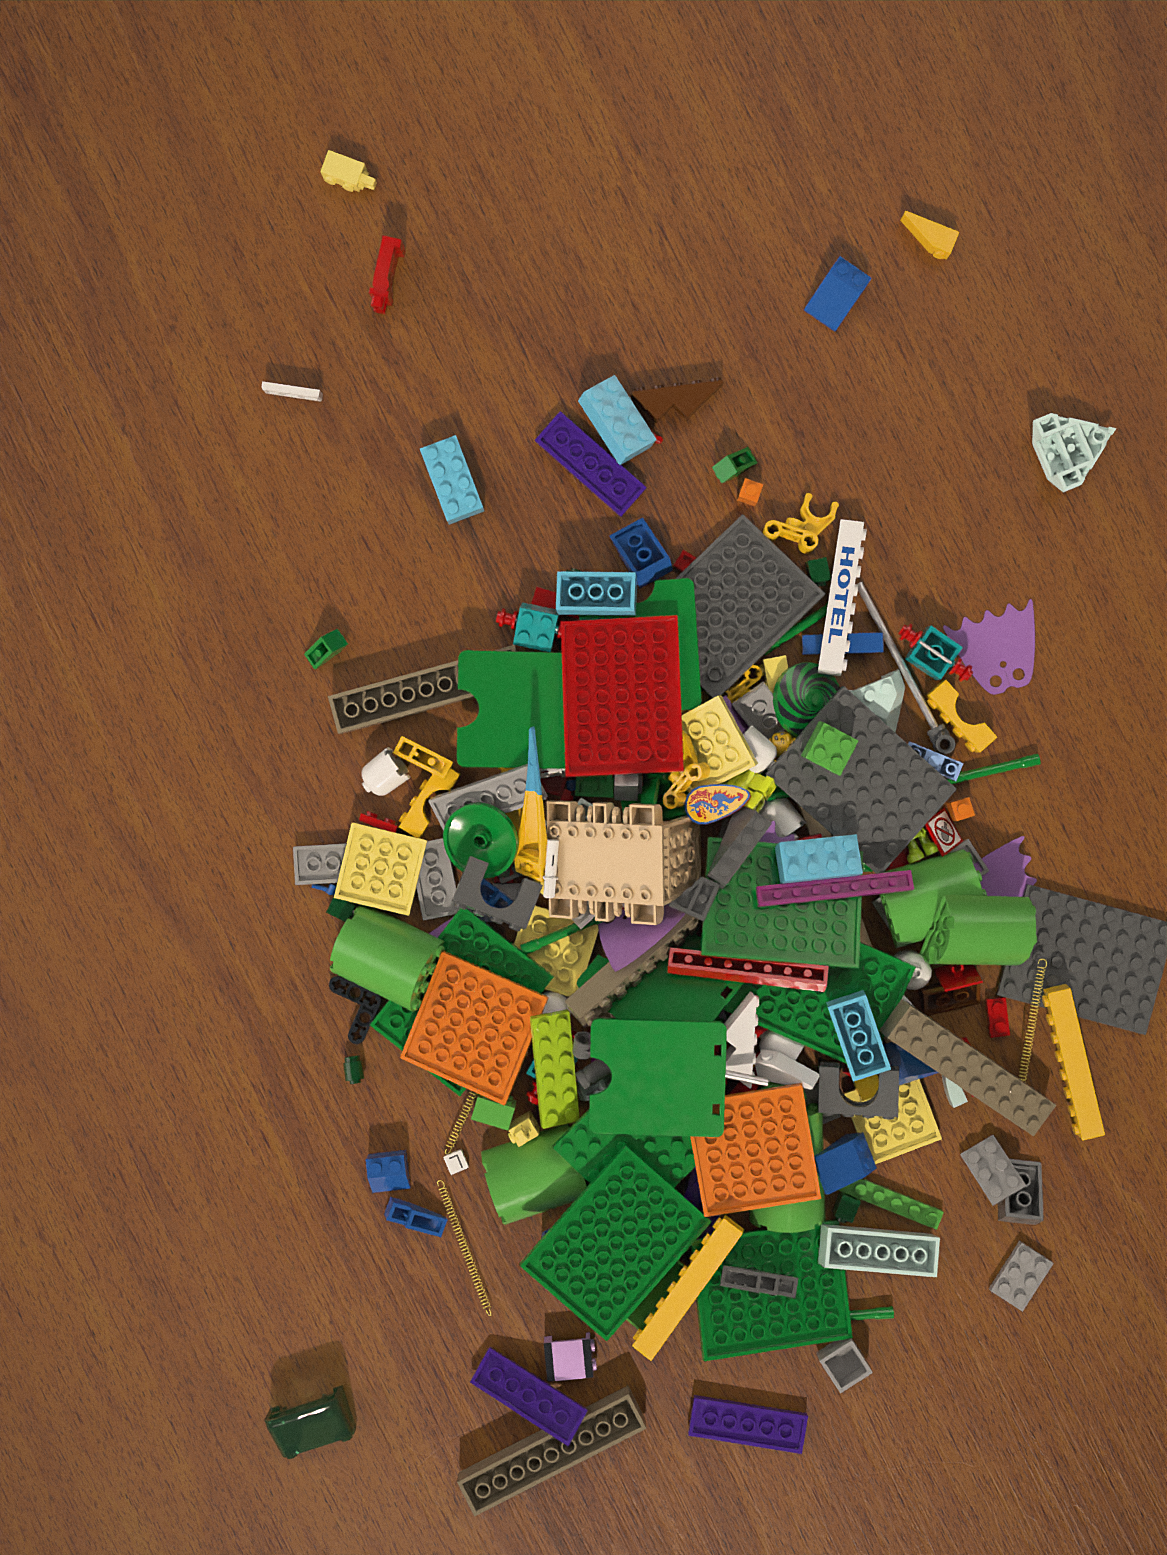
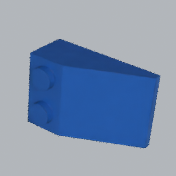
(837, 293)
(641, 552)
(909, 1066)
(844, 1162)

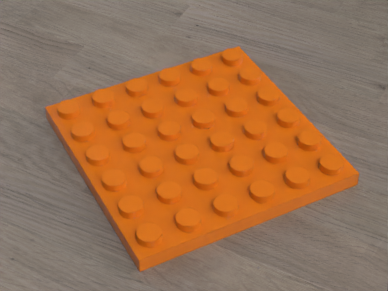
(473, 1027)
(761, 1155)

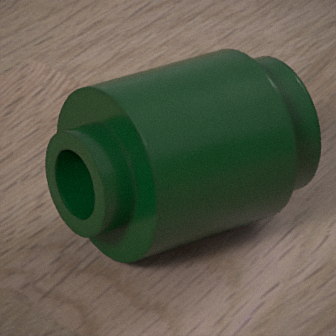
(353, 1069)

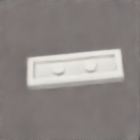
(292, 391)

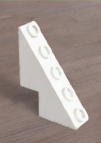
(742, 1037)

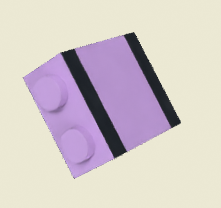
(569, 1358)

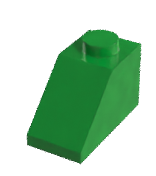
(734, 465)
(325, 648)

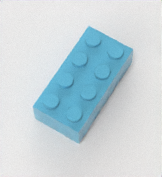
(617, 419)
(452, 479)
(596, 593)
(818, 859)
(858, 1035)

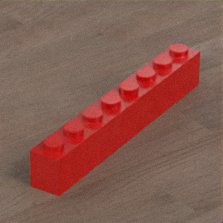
(770, 973)

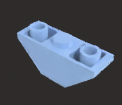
(944, 765)

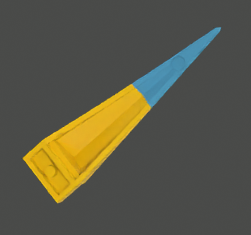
(532, 832)

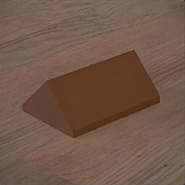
(936, 1000)

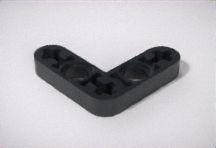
(365, 1006)

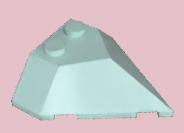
(1068, 448)
(884, 697)

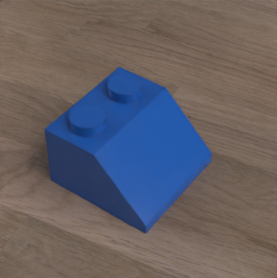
(388, 1171)

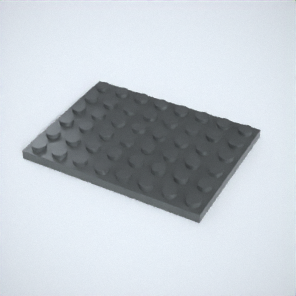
(744, 602)
(879, 796)
(1100, 952)

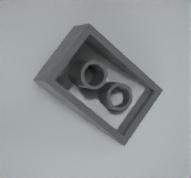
(1027, 1203)

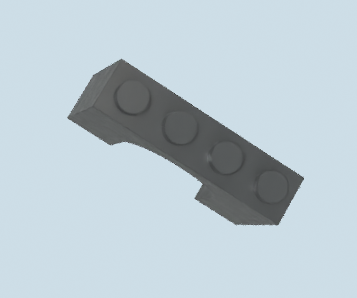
(469, 896)
(833, 1101)

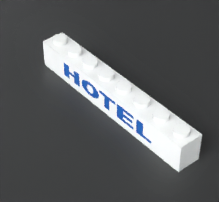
(840, 598)

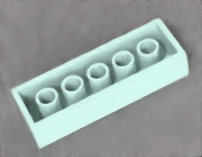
(878, 1250)

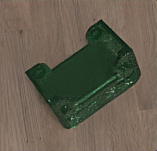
(311, 1424)

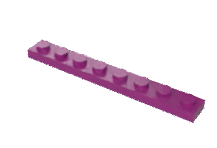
(834, 888)

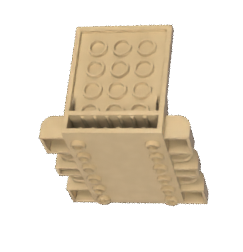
(620, 861)

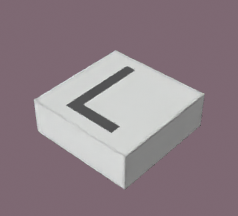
(456, 1161)

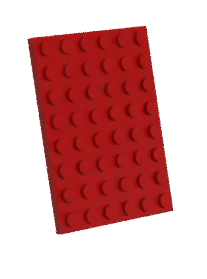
(622, 696)

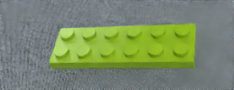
(554, 1068)

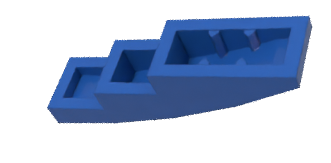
(858, 643)

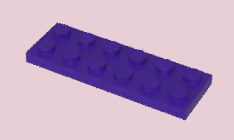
(590, 464)
(529, 1396)
(747, 1424)

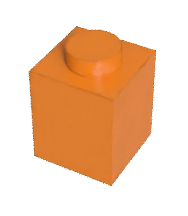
(750, 492)
(960, 809)

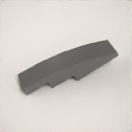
(759, 1281)

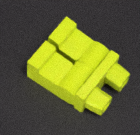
(756, 785)

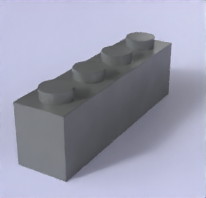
(740, 838)

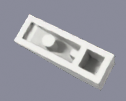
(784, 1070)

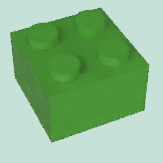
(829, 748)
(494, 1113)

